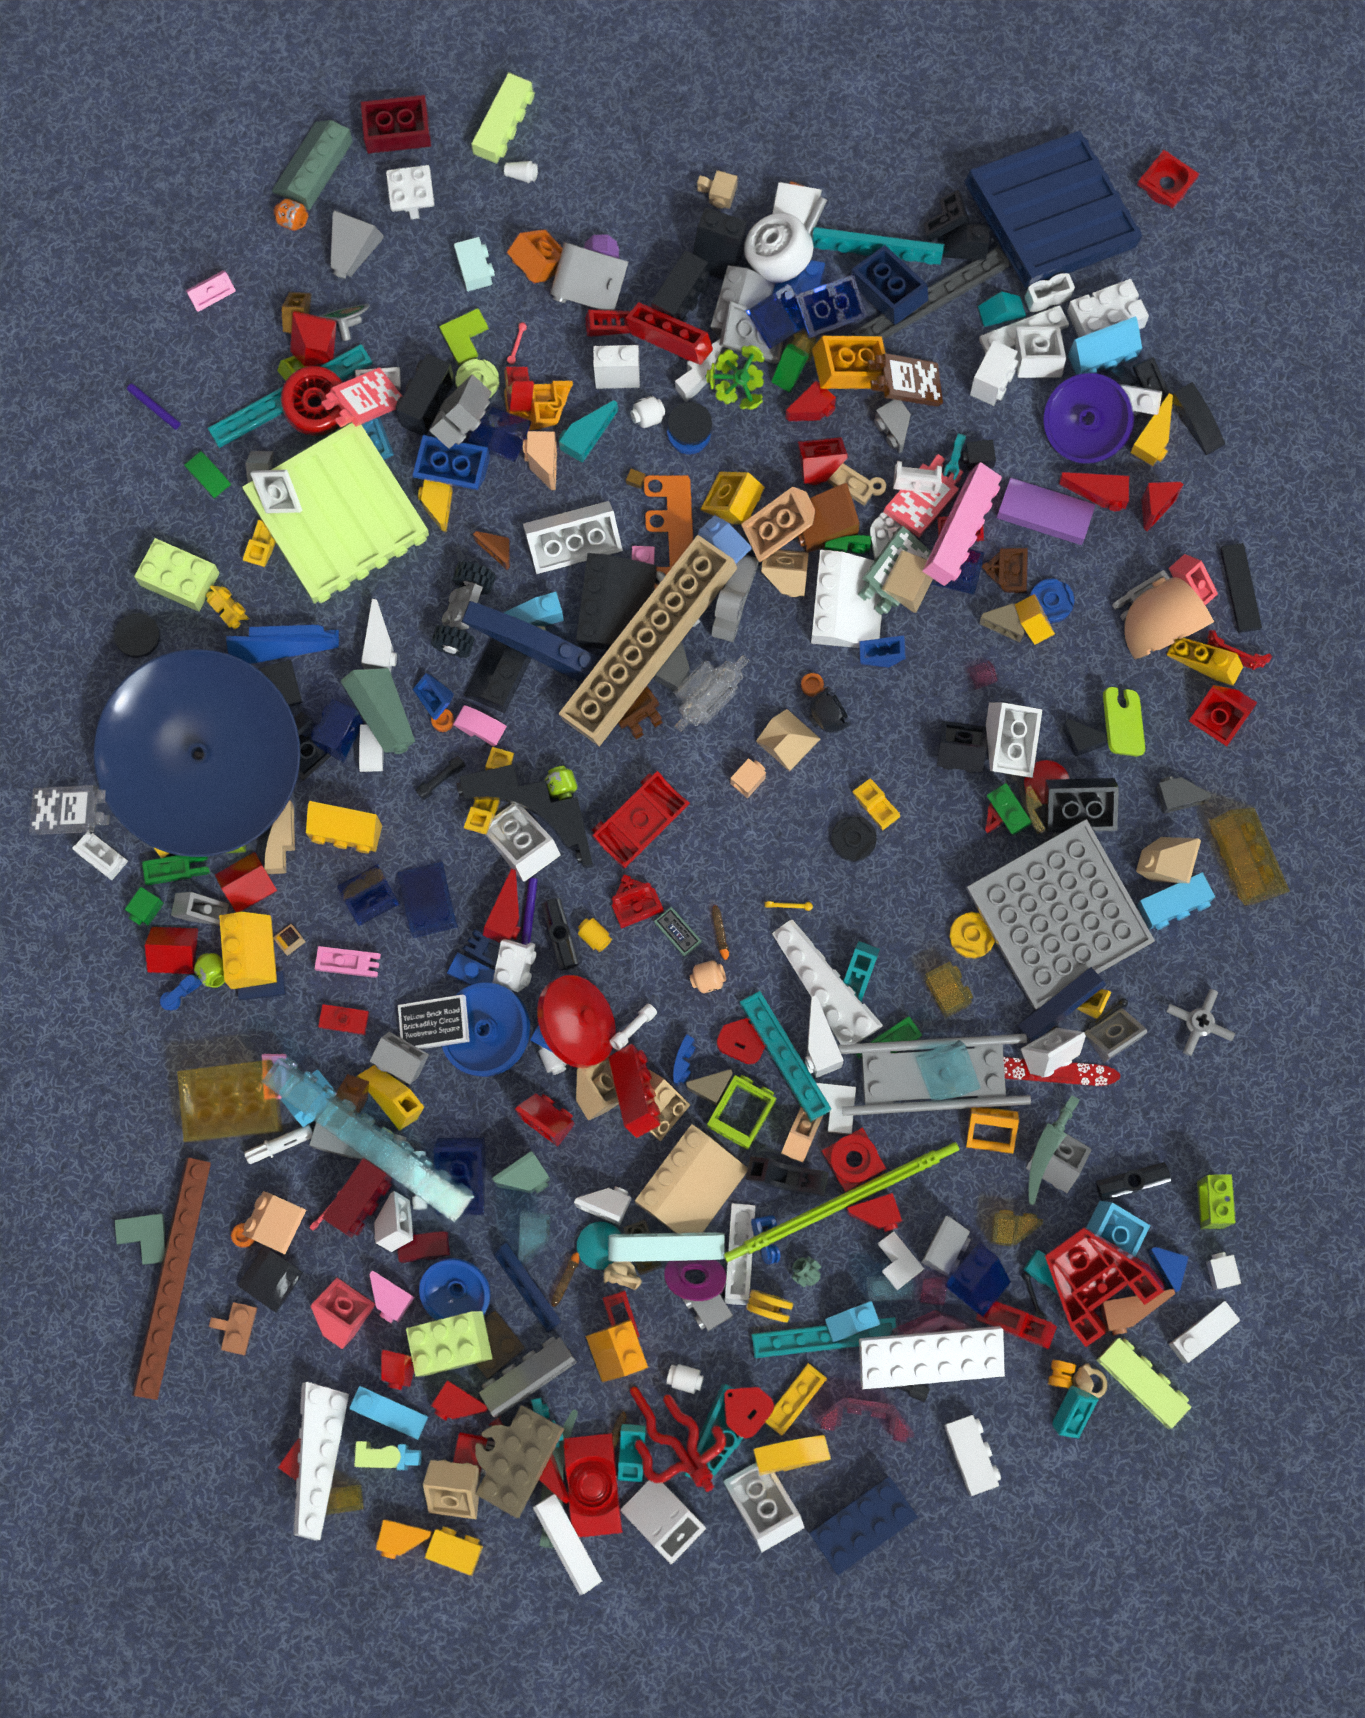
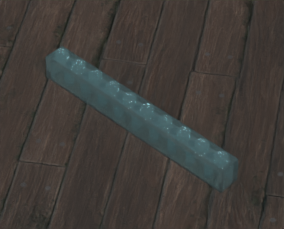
(368, 1139)

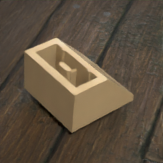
(670, 1103)

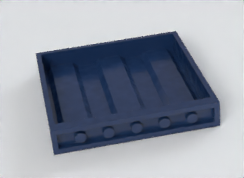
(1053, 208)

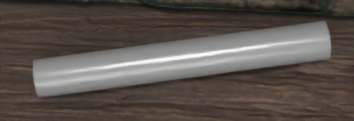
(815, 214)

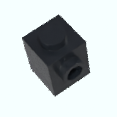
(979, 452)

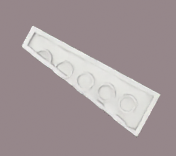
(843, 1011)
(320, 1436)

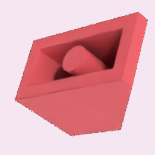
(1195, 575)

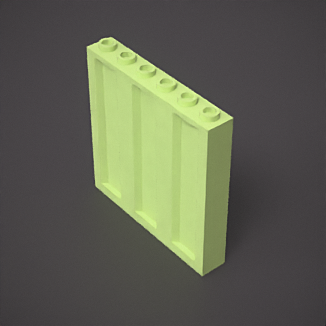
(349, 514)

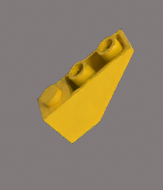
(1206, 659)
(393, 1097)

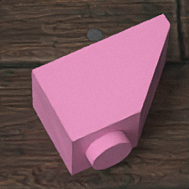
(389, 1298)

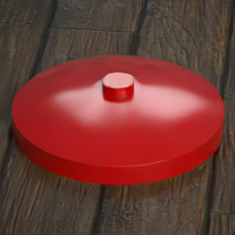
(576, 1021)

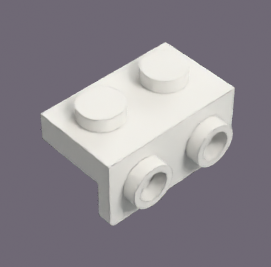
(514, 965)

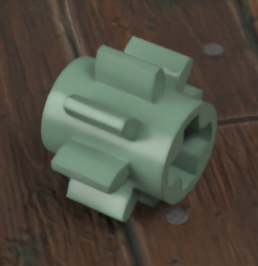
(806, 1271)

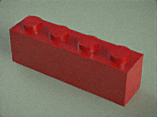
(669, 333)
(634, 1090)

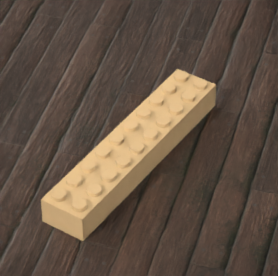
(648, 640)

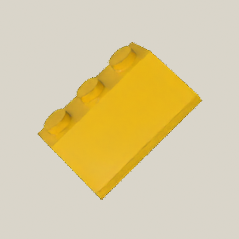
(343, 827)
(247, 949)

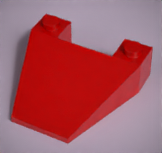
(1090, 1272)

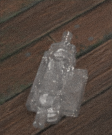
(707, 691)

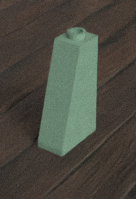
(381, 707)

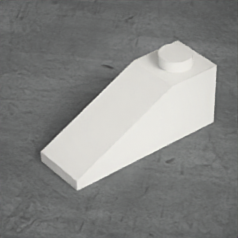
(378, 649)
(1204, 1333)

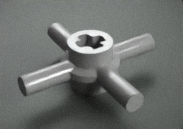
(1208, 1021)

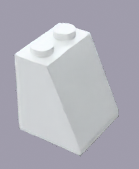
(617, 366)

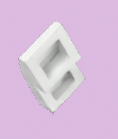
(370, 751)

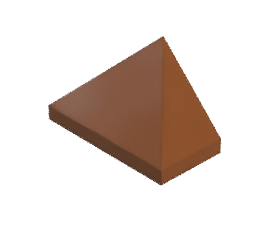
(495, 546)

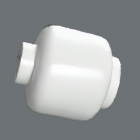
(647, 411)

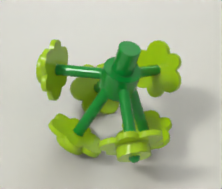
(748, 377)

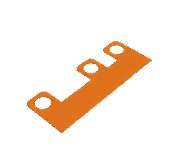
(676, 517)

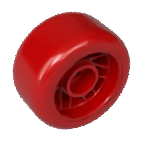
(297, 392)

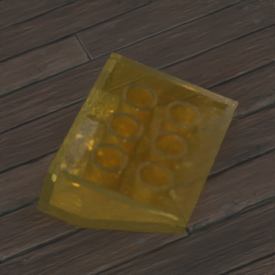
(228, 1102)

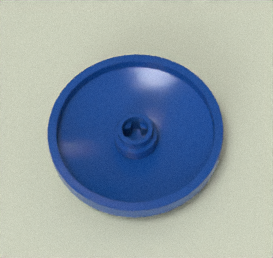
(496, 1031)

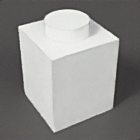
(1223, 1271)

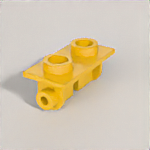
(222, 599)

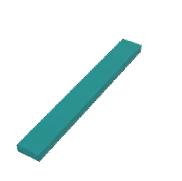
(270, 405)

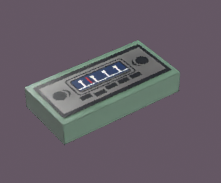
(677, 932)

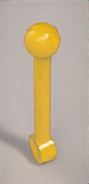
(807, 906)

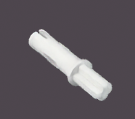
(278, 1144)

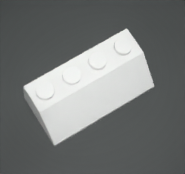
(571, 536)

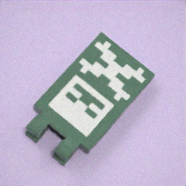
(882, 566)

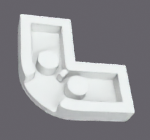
(881, 532)

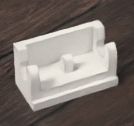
(917, 479)
(100, 855)

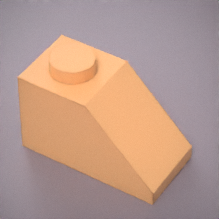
(801, 1136)

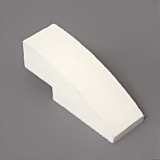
(694, 379)

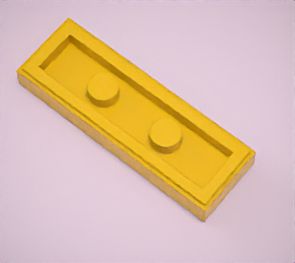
(795, 1399)

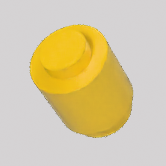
(594, 934)

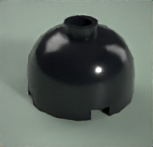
(828, 712)

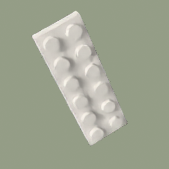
(931, 1357)

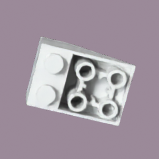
(663, 1520)

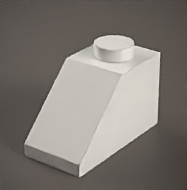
(394, 1223)

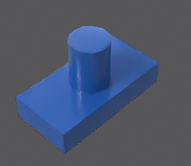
(470, 970)

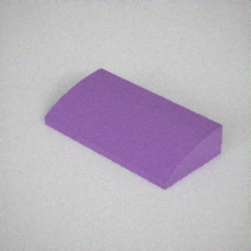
(1046, 511)

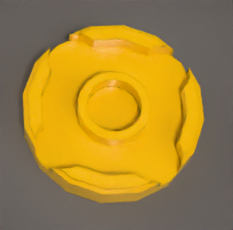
(965, 936)

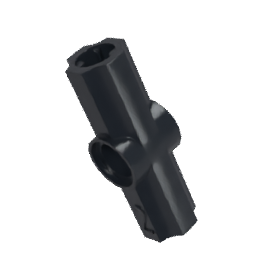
(555, 921)
(1147, 1177)

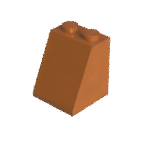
(833, 518)

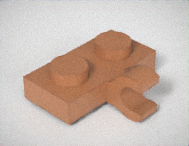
(237, 1328)

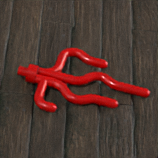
(694, 1463)

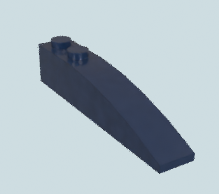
(530, 641)

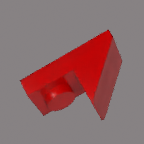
(518, 389)

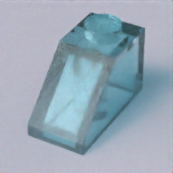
(882, 1290)

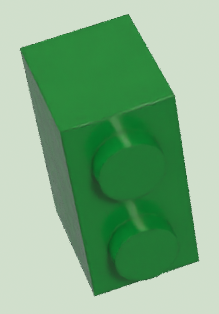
(1009, 809)

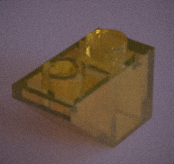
(1011, 1229)

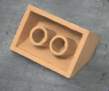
(779, 522)

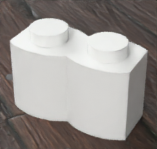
(1051, 292)

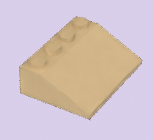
(691, 1183)

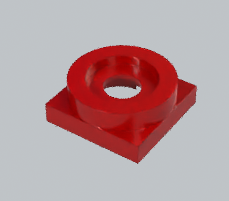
(1168, 166)
(849, 1176)

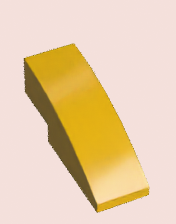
(791, 1454)

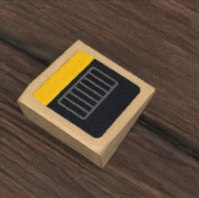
(289, 939)

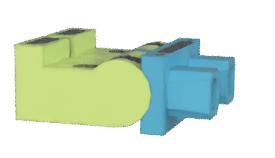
(388, 1457)

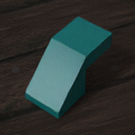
(630, 1461)

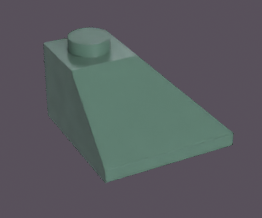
(523, 1175)

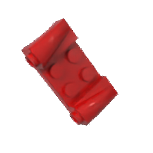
(639, 820)

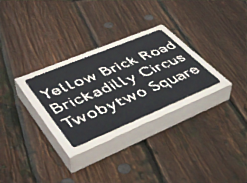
(434, 1022)

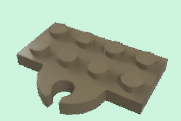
(516, 1459)

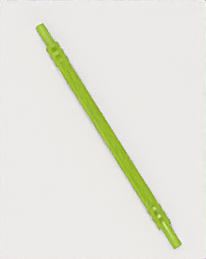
(840, 1202)

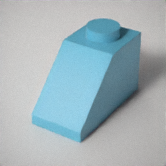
(852, 1321)

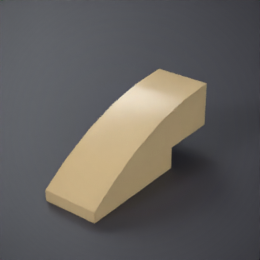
(280, 840)

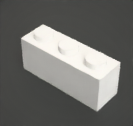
(972, 1455)

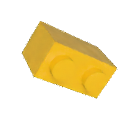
(454, 1551)

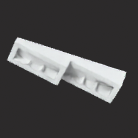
(740, 1268)

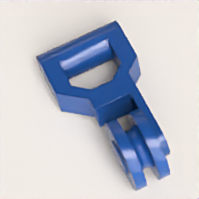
(172, 1000)
(770, 1253)

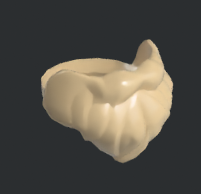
(623, 1274)
(1083, 1380)

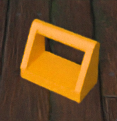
(992, 1117)

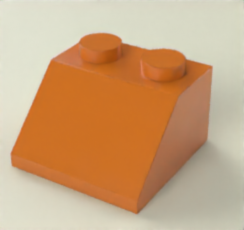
(536, 254)

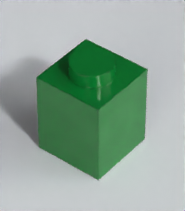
(143, 907)

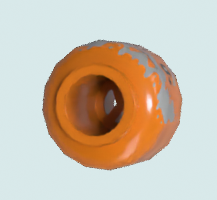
(290, 214)

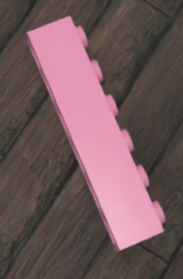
(962, 524)

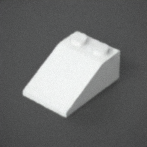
(1012, 738)
(522, 841)
(822, 1050)
(764, 1506)

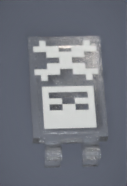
(66, 809)

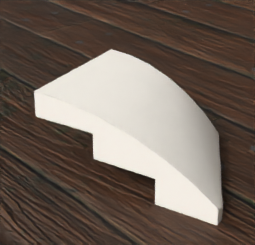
(796, 201)

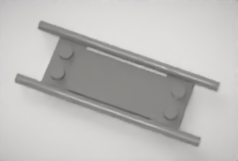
(898, 1076)

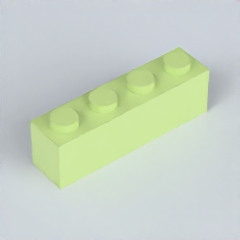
(502, 118)
(1143, 1383)

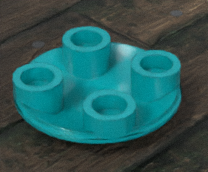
(593, 1244)

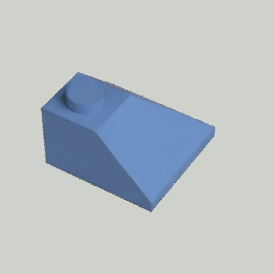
(725, 538)

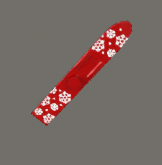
(1070, 1074)

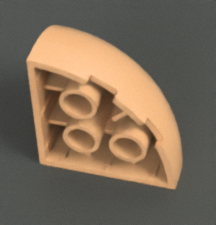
(1162, 615)

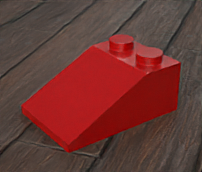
(545, 1118)

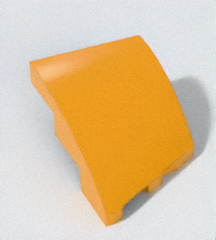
(546, 404)

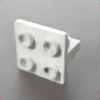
(410, 189)

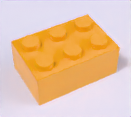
(844, 361)

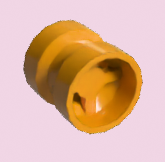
(1061, 1374)

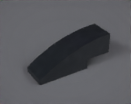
(1198, 418)

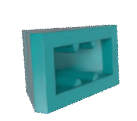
(1001, 309)

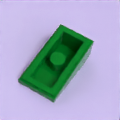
(789, 367)

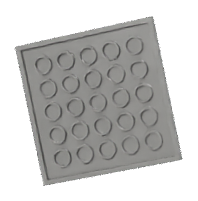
(1059, 913)

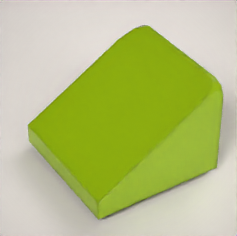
(289, 366)

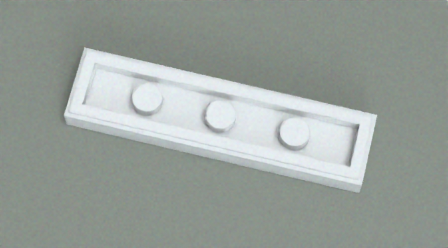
(567, 1544)

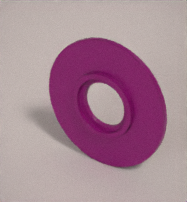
(712, 1286)

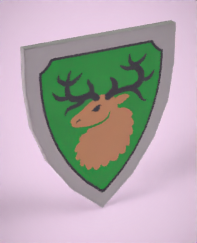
(346, 318)

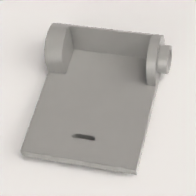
(585, 277)

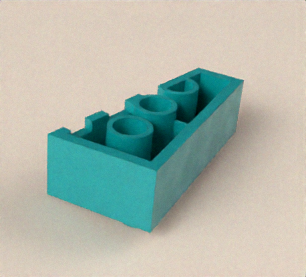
(706, 1438)

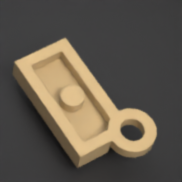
(859, 486)

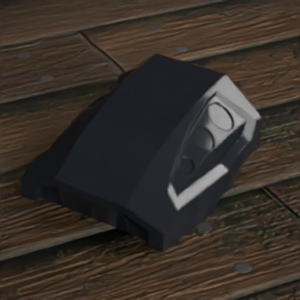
(270, 1279)

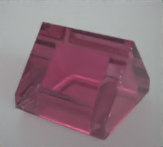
(983, 674)

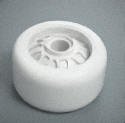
(778, 247)

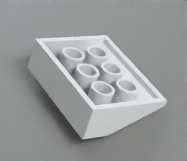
(839, 612)

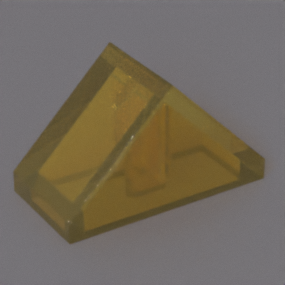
(345, 1499)

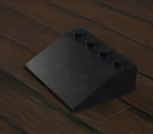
(611, 597)

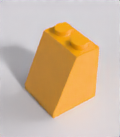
(616, 1351)

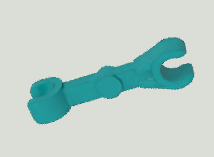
(953, 466)

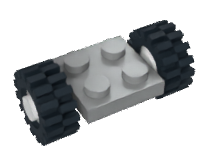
(472, 582)

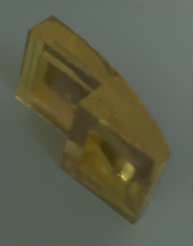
(1033, 803)

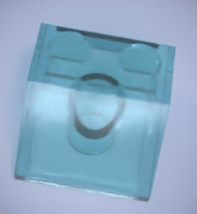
(948, 1071)

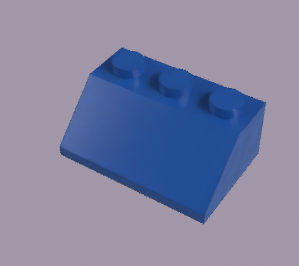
(459, 466)

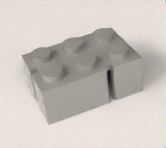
(461, 412)

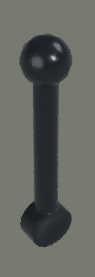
(1122, 1003)
(1026, 1276)

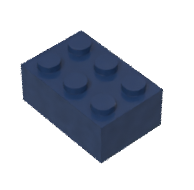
(890, 285)

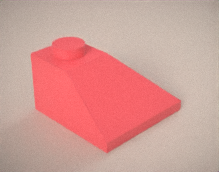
(341, 1312)

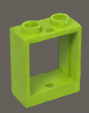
(730, 1133)
(1213, 1209)

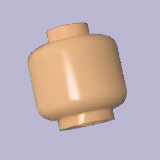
(708, 976)

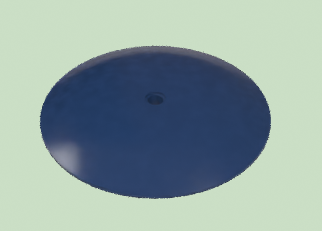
(150, 744)

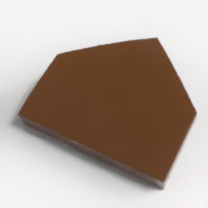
(1009, 569)

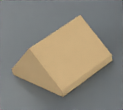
(907, 581)

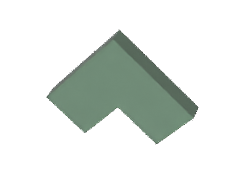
(148, 1231)

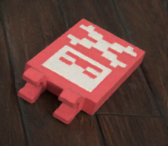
(363, 398)
(920, 509)

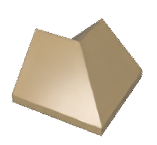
(787, 739)

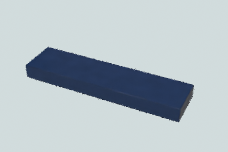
(1062, 1004)
(527, 1288)

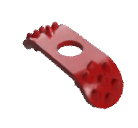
(1246, 659)

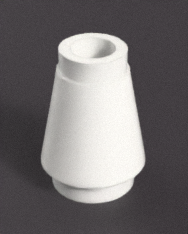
(523, 171)

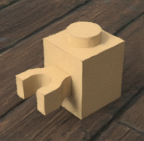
(720, 190)

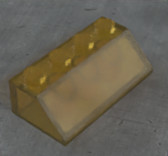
(1248, 856)

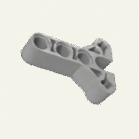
(733, 598)

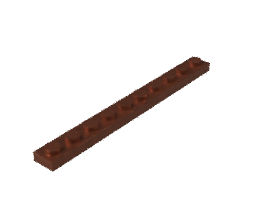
(171, 1279)

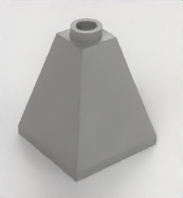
(351, 243)

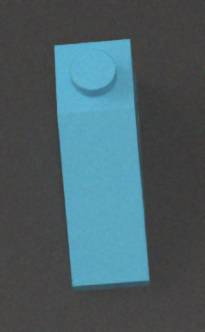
(539, 610)
(388, 1412)

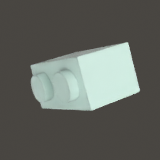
(473, 263)

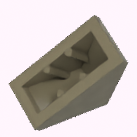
(1004, 621)
(711, 1087)

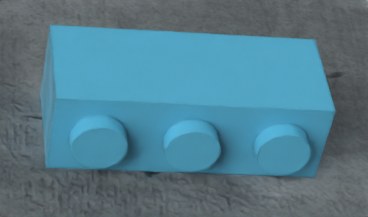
(1176, 902)

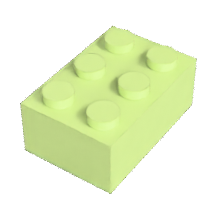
(176, 574)
(449, 1343)

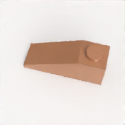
(1128, 1311)

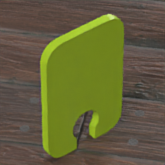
(1124, 724)

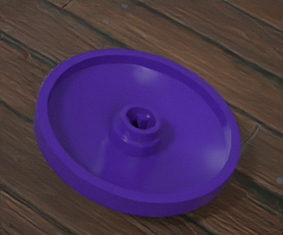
(1088, 418)

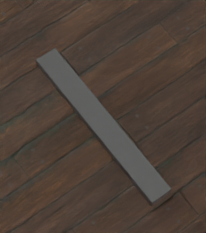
(941, 293)

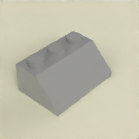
(740, 287)

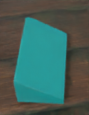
(1074, 1412)

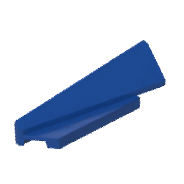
(281, 642)

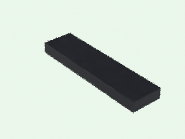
(1241, 588)

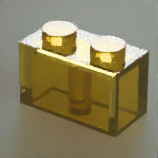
(948, 989)

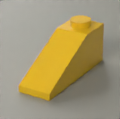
(1155, 436)

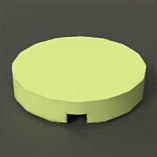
(482, 370)

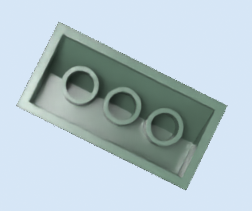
(314, 163)

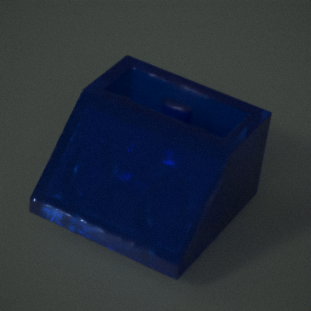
(368, 895)

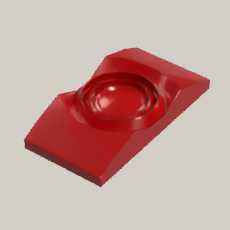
(592, 1485)

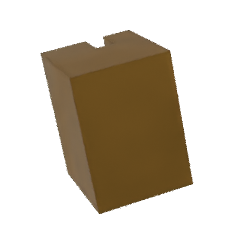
(635, 478)

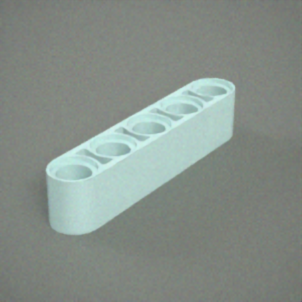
(665, 1246)

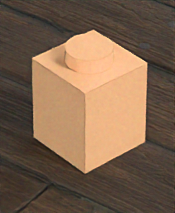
(748, 777)

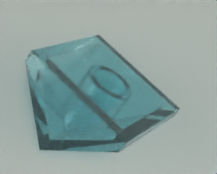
(533, 1235)

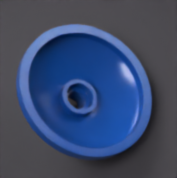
(442, 1296)

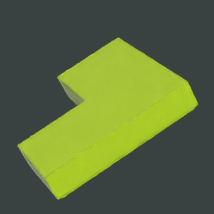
(458, 335)

